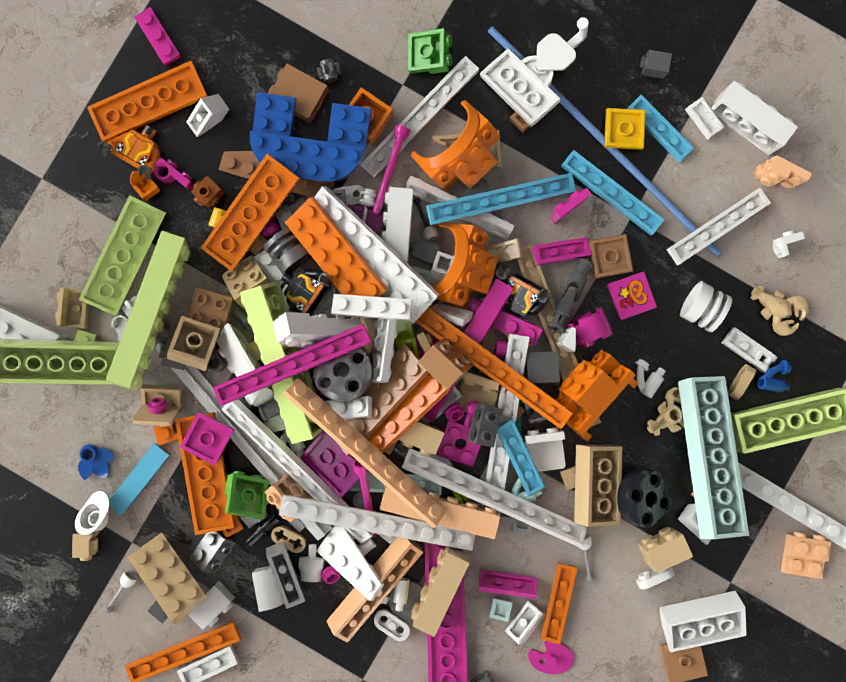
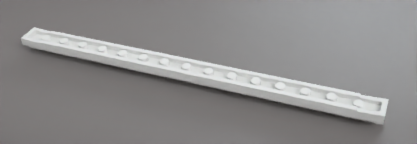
(204, 392)

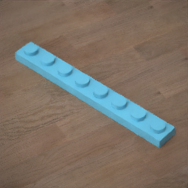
(500, 198)

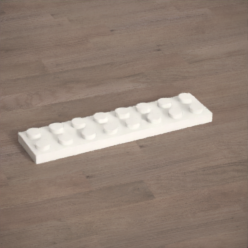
(392, 270)

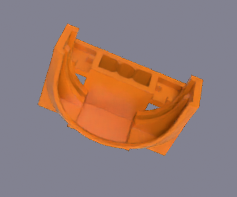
(466, 157)
(471, 267)
(593, 390)

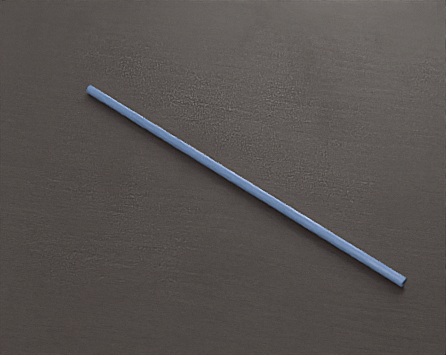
(614, 151)

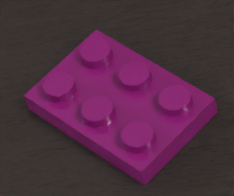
(331, 464)

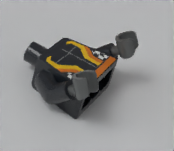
(305, 289)
(526, 297)

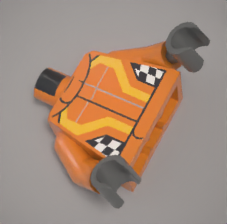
(135, 149)

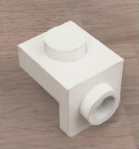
(780, 245)

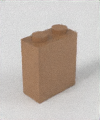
(307, 90)

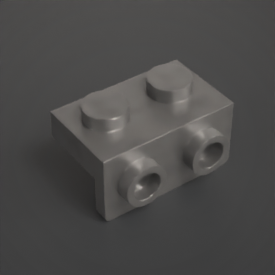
(212, 551)

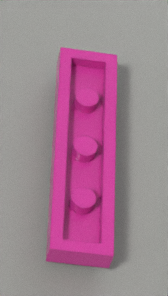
(511, 323)

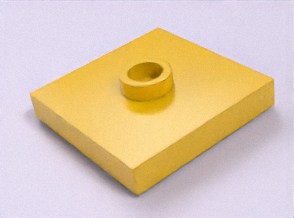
(624, 128)

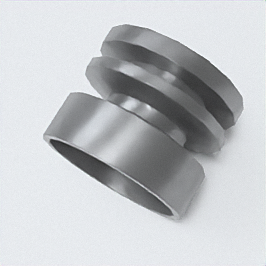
(287, 247)

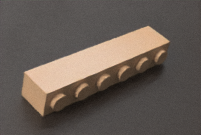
(458, 515)
(390, 568)

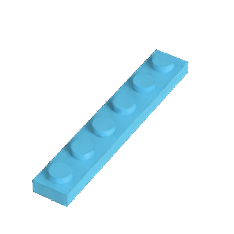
(612, 192)

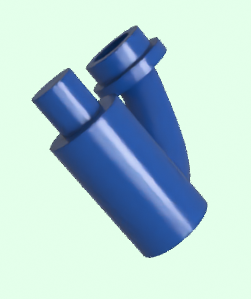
(769, 383)

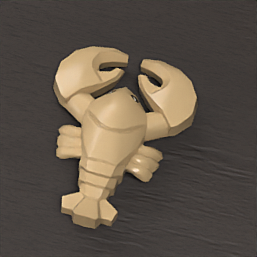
(781, 308)
(669, 415)

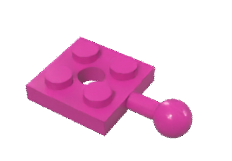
(459, 430)

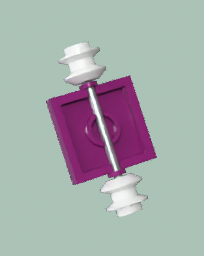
(365, 214)

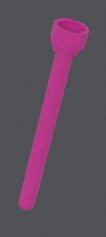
(401, 133)
(362, 472)

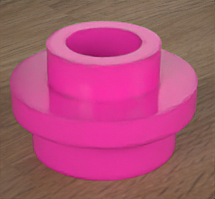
(157, 405)
(454, 412)
(330, 575)

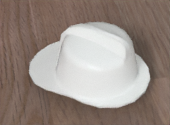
(93, 515)

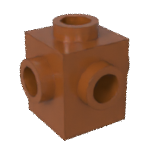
(207, 193)

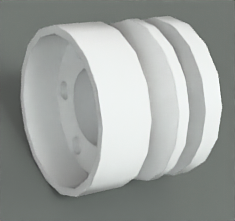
(706, 307)

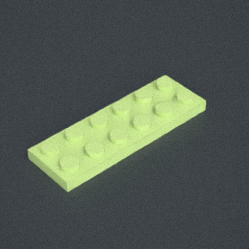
(122, 255)

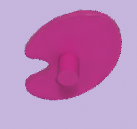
(557, 657)

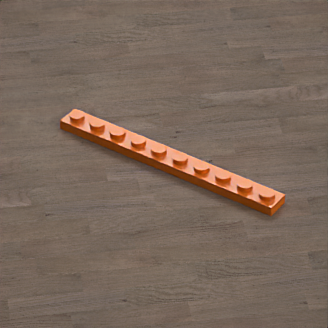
(496, 368)

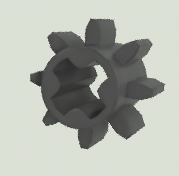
(329, 70)

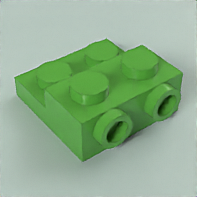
(429, 51)
(246, 495)

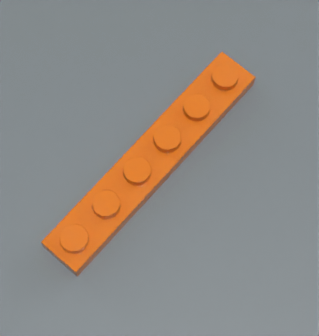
(183, 652)

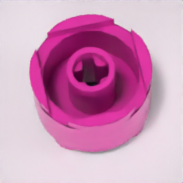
(591, 327)

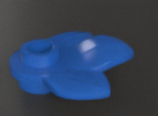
(96, 464)

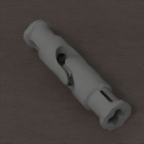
(565, 307)

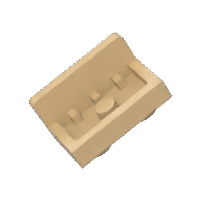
(70, 309)

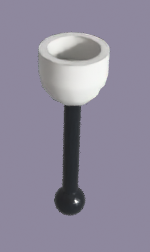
(429, 232)

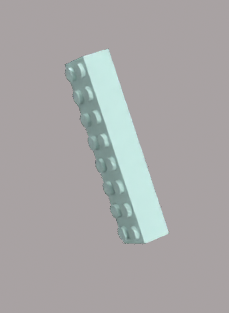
(713, 458)

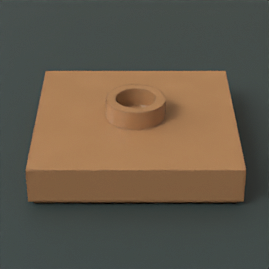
(610, 256)
(683, 664)

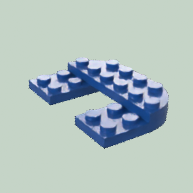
(307, 157)

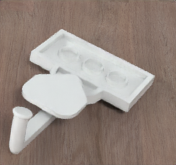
(527, 81)

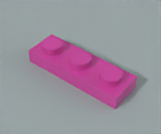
(157, 36)
(561, 251)
(507, 584)

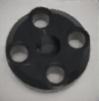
(643, 497)

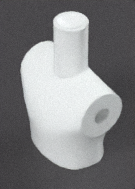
(311, 566)

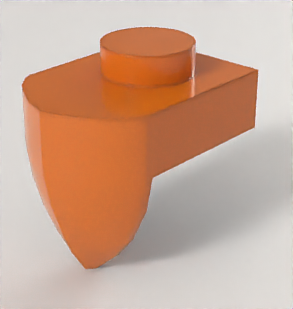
(144, 187)

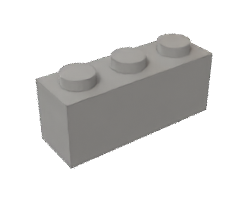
(285, 574)

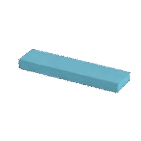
(663, 130)
(520, 457)
(138, 479)

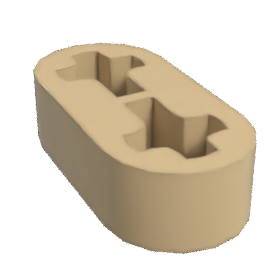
(741, 382)
(291, 534)

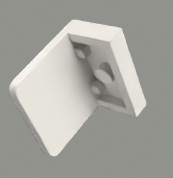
(546, 448)

